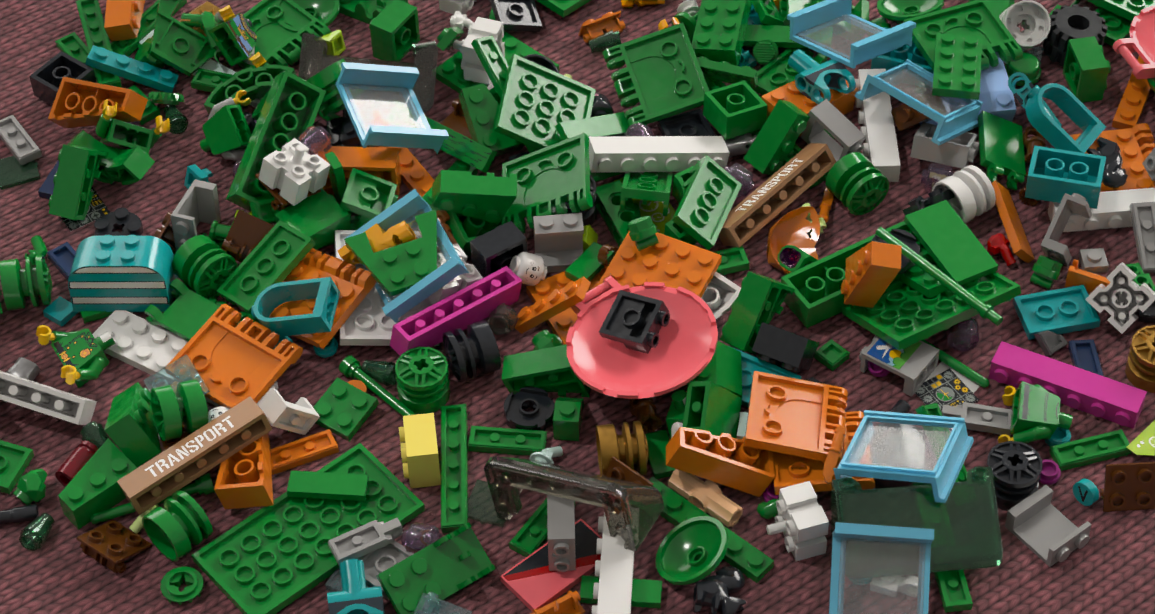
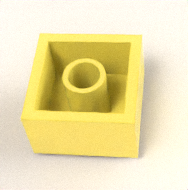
(420, 450)

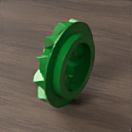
(166, 98)
(173, 580)

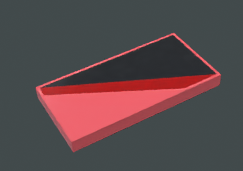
(537, 585)

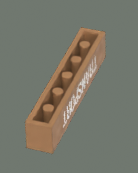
(776, 194)
(194, 455)

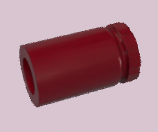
(75, 462)

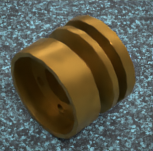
(1141, 359)
(627, 447)

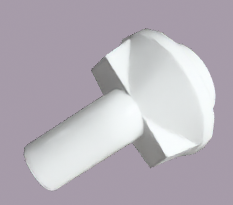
(460, 20)

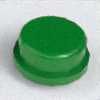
(1028, 65)

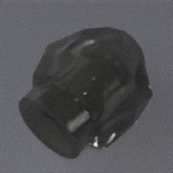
(502, 319)

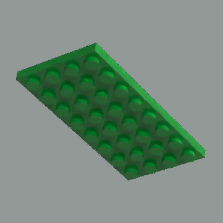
(285, 546)

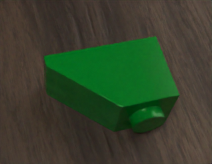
(567, 418)

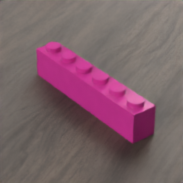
(456, 311)
(1072, 384)

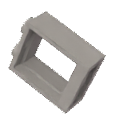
(830, 118)
(954, 153)
(561, 534)

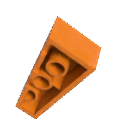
(123, 18)
(81, 103)
(870, 273)
(721, 460)
(246, 477)

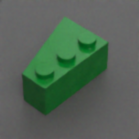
(481, 116)
(74, 181)
(474, 195)
(756, 303)
(542, 369)
(133, 425)
(96, 485)

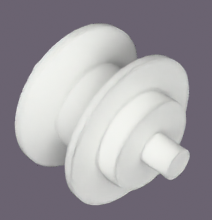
(688, 6)

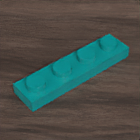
(132, 69)

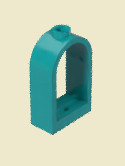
(1073, 108)
(323, 314)

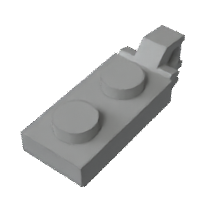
(981, 417)
(364, 539)

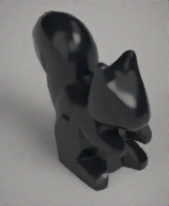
(1113, 174)
(715, 592)

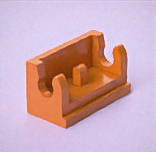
(1081, 277)

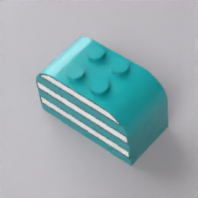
(121, 274)

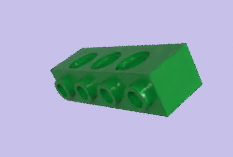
(608, 206)

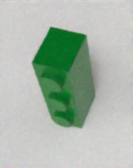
(777, 137)

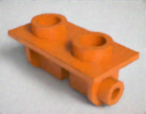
(593, 28)
(565, 605)

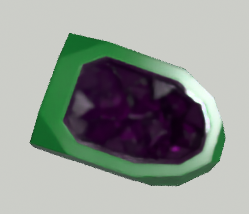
(793, 258)

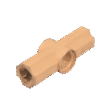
(706, 497)

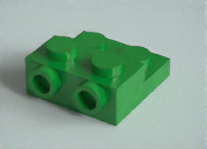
(367, 195)

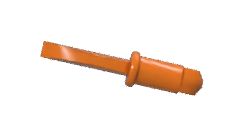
(825, 205)
(833, 454)

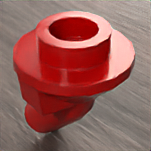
(999, 244)

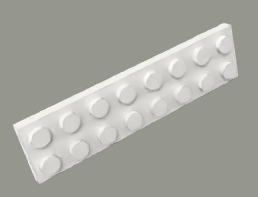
(143, 344)

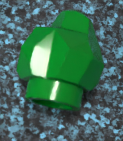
(546, 340)
(31, 486)

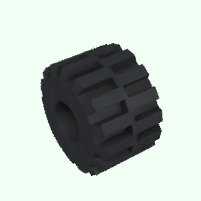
(1072, 24)

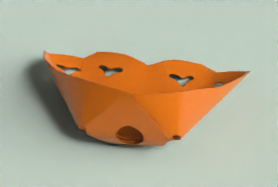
(793, 231)

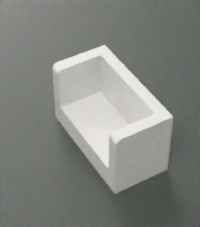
(286, 415)

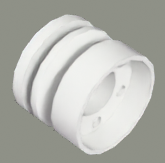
(1033, 19)
(971, 190)

